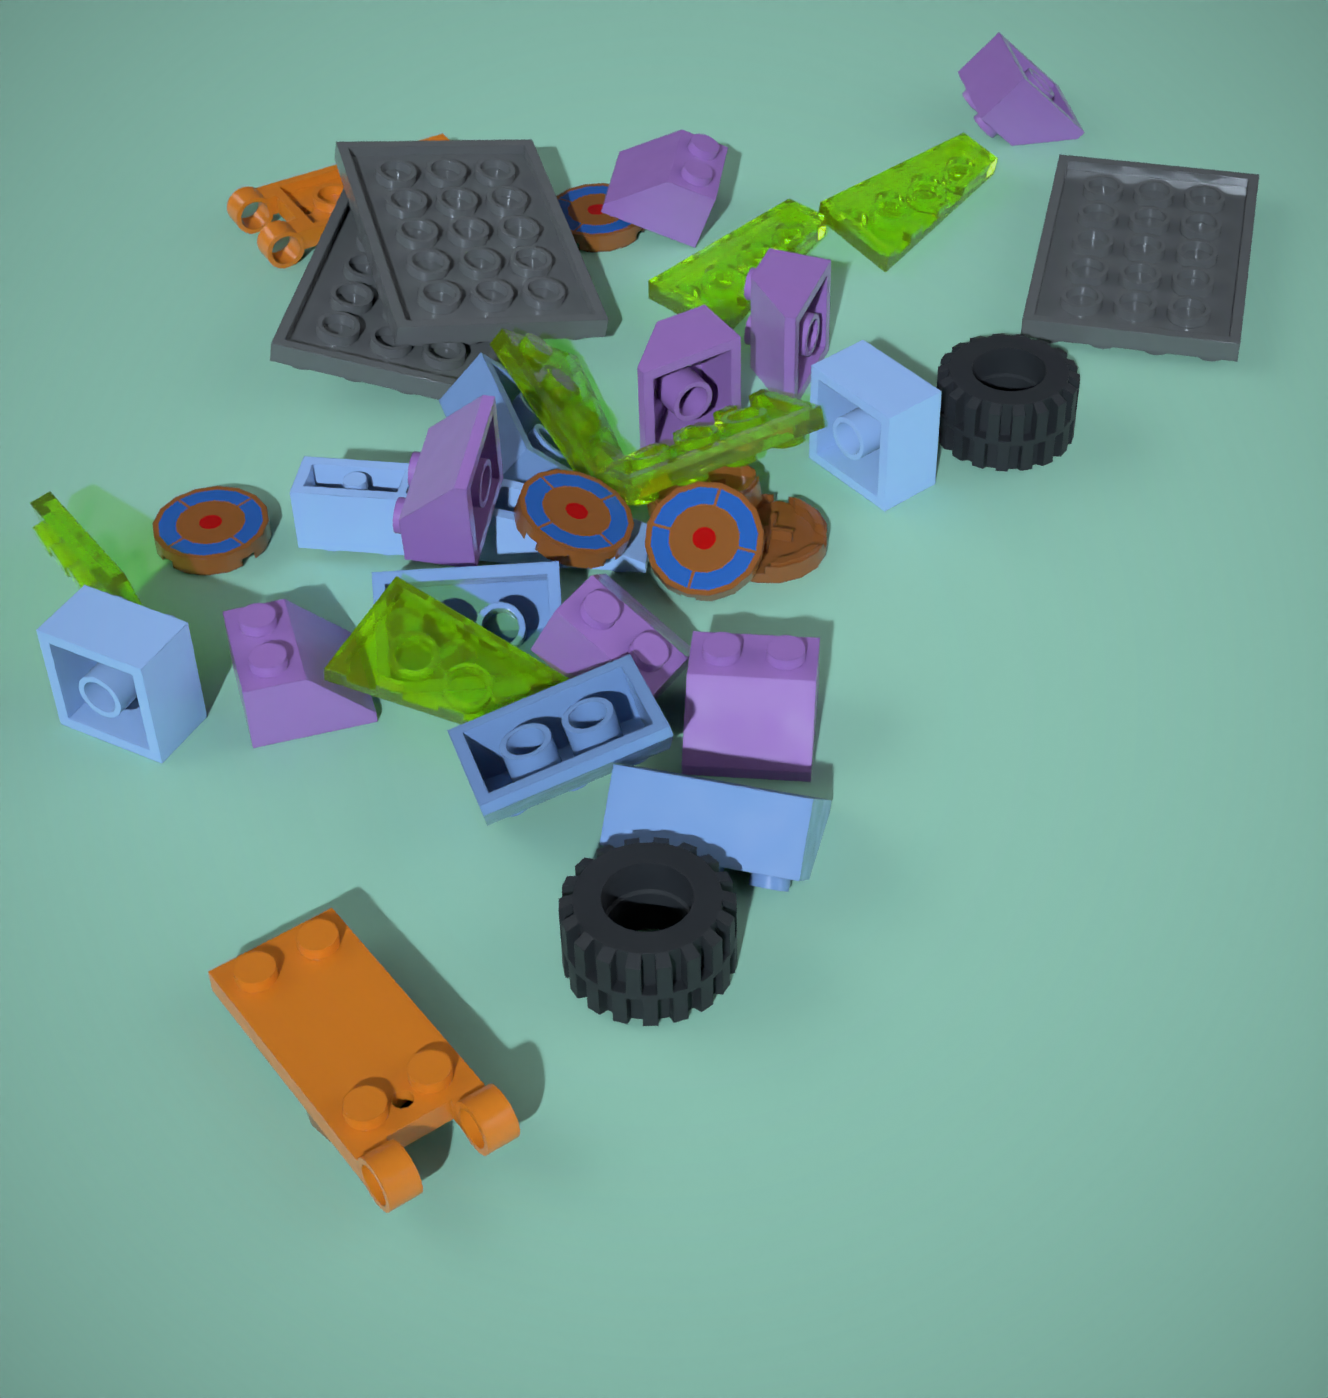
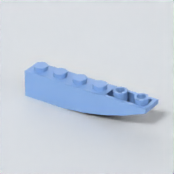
(353, 503)

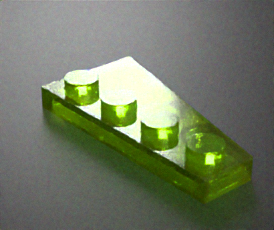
(906, 202)
(720, 270)
(560, 398)
(731, 442)
(77, 551)
(434, 659)

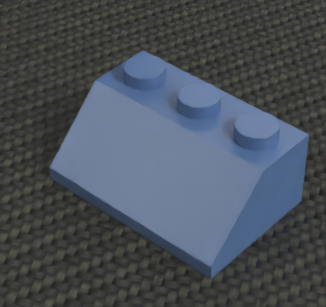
(523, 438)
(502, 598)
(560, 739)
(737, 824)

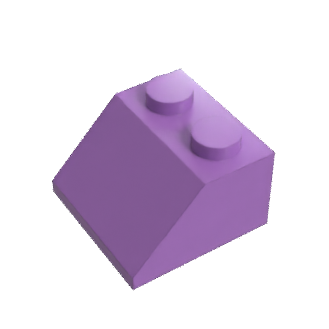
(1016, 97)
(667, 184)
(788, 319)
(687, 374)
(452, 488)
(605, 624)
(280, 673)
(751, 706)

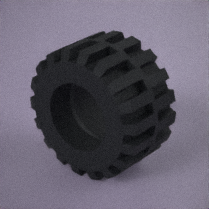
(1007, 401)
(652, 971)

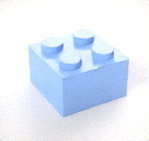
(877, 424)
(123, 673)

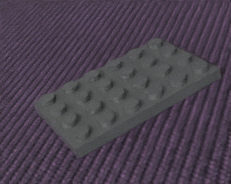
(467, 241)
(1143, 258)
(342, 329)

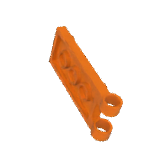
(301, 201)
(358, 1053)

